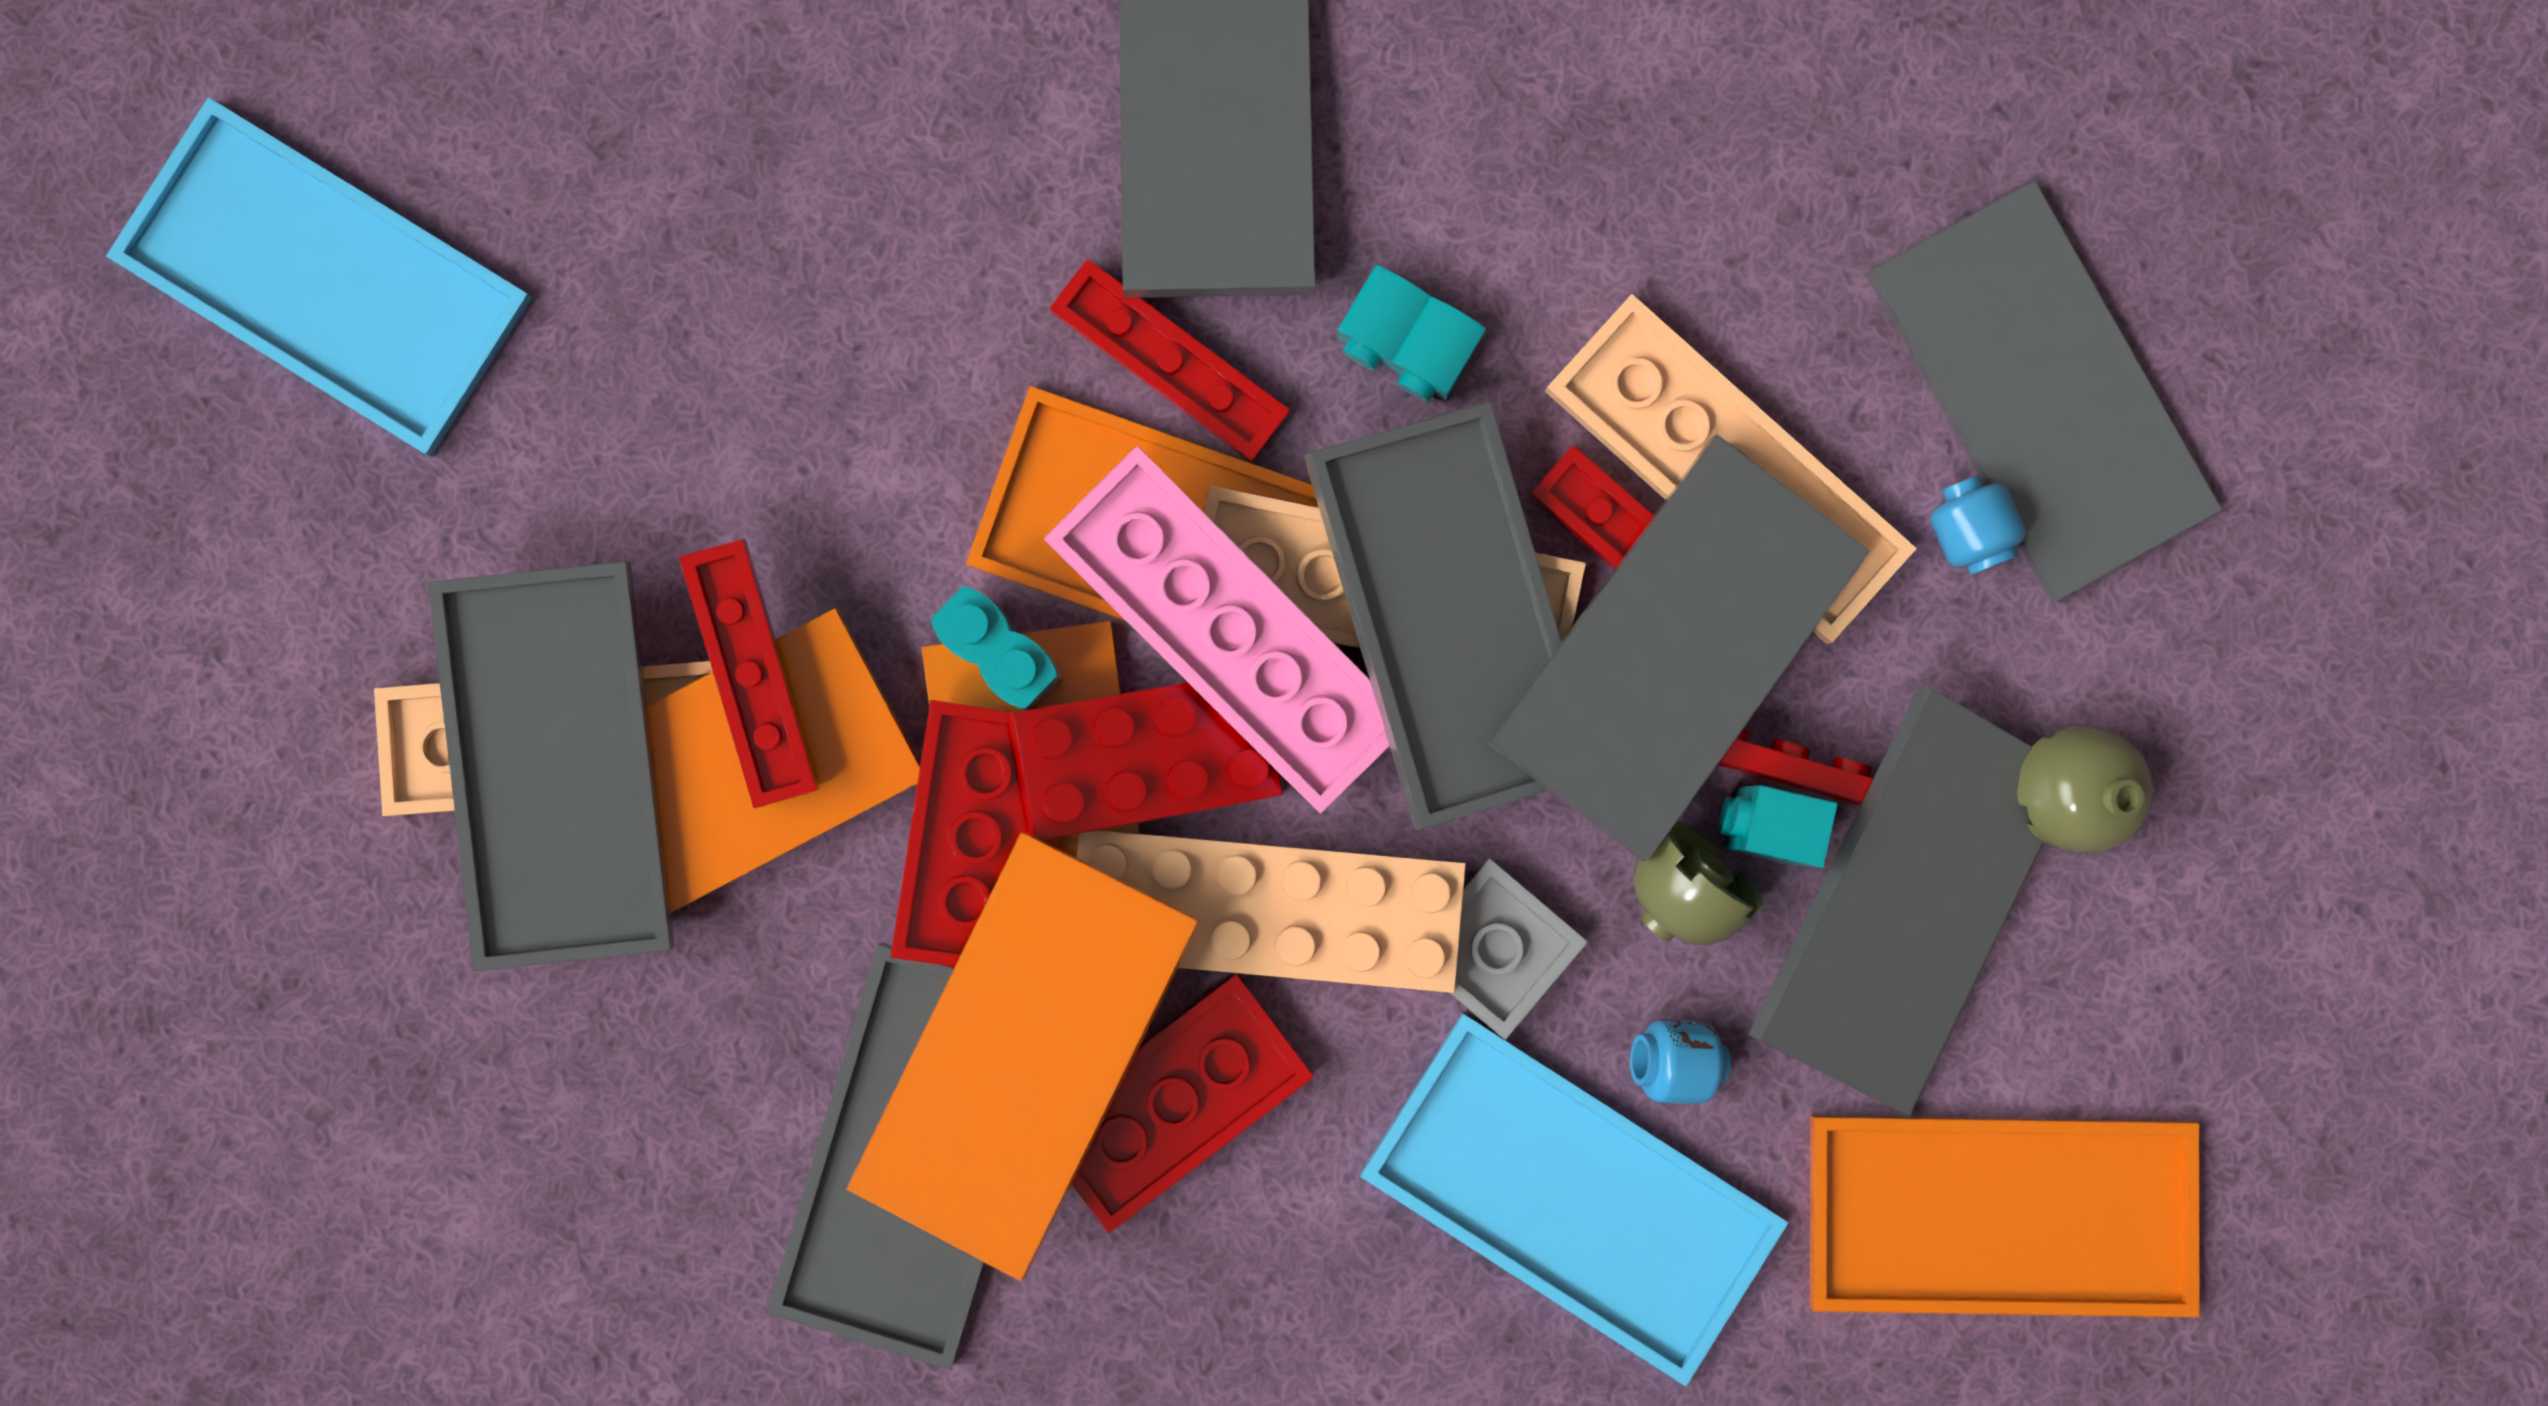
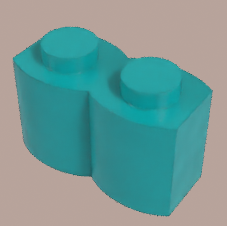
(1409, 334)
(1007, 660)

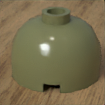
(2085, 789)
(1692, 891)

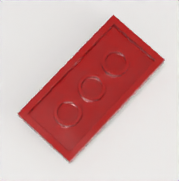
(1132, 761)
(960, 830)
(1187, 1099)

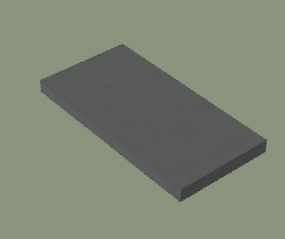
(1216, 148)
(2044, 390)
(1439, 600)
(1679, 648)
(551, 765)
(1907, 906)
(846, 1258)

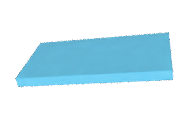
(319, 277)
(1573, 1199)

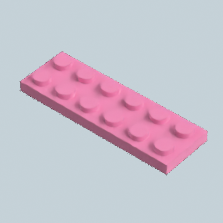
(1224, 627)

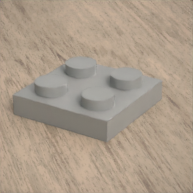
(1508, 949)

